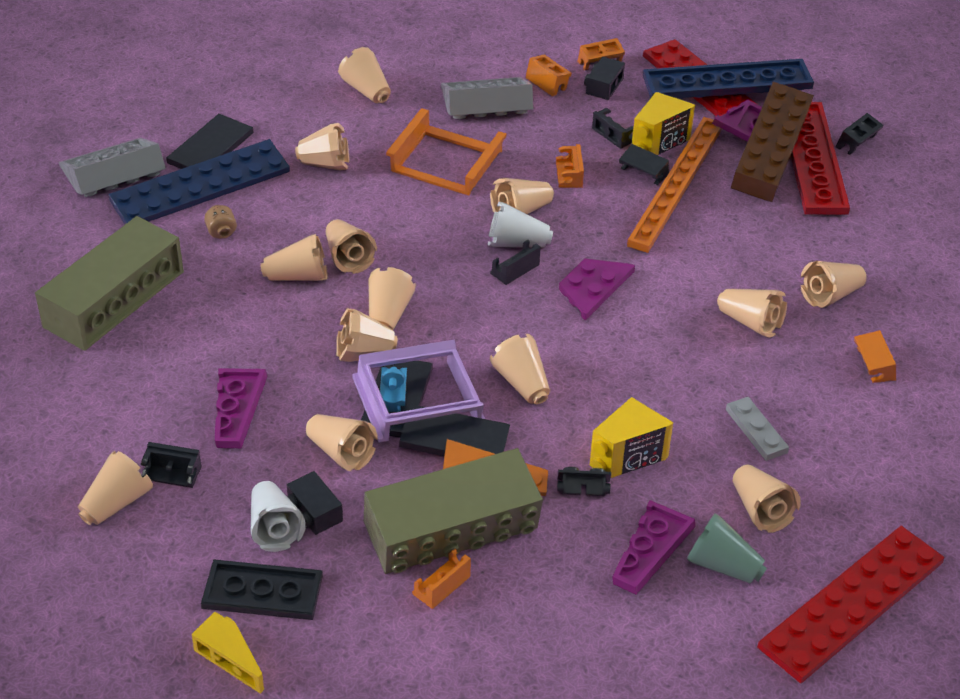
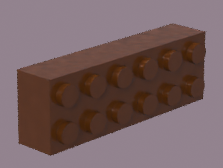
(772, 142)

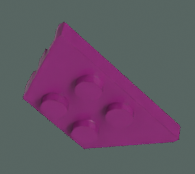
(739, 119)
(594, 283)

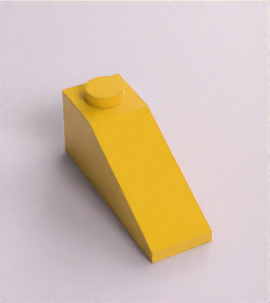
(224, 645)

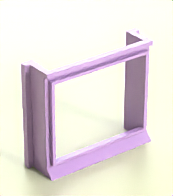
(374, 402)

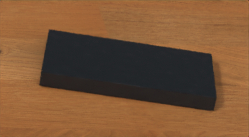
(214, 139)
(417, 380)
(432, 433)
(262, 589)

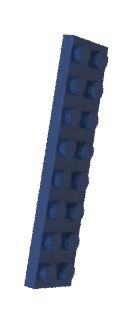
(727, 78)
(199, 182)

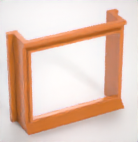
(416, 131)

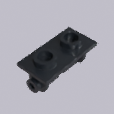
(594, 480)

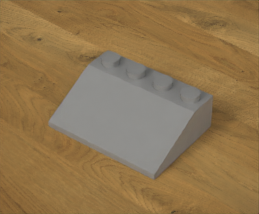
(487, 96)
(113, 166)

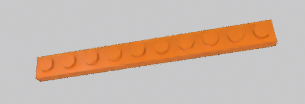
(674, 186)

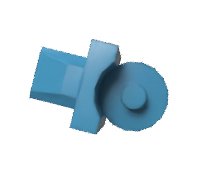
(393, 388)

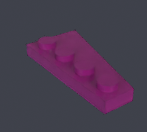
(236, 404)
(653, 543)

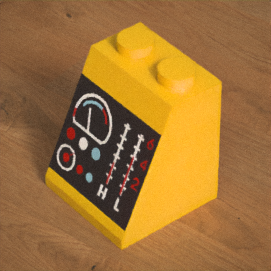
(663, 124)
(630, 439)

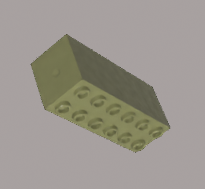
(109, 282)
(452, 510)

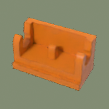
(594, 51)
(547, 74)
(570, 167)
(876, 356)
(443, 580)

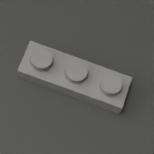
(757, 428)

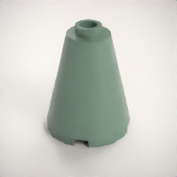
(726, 552)

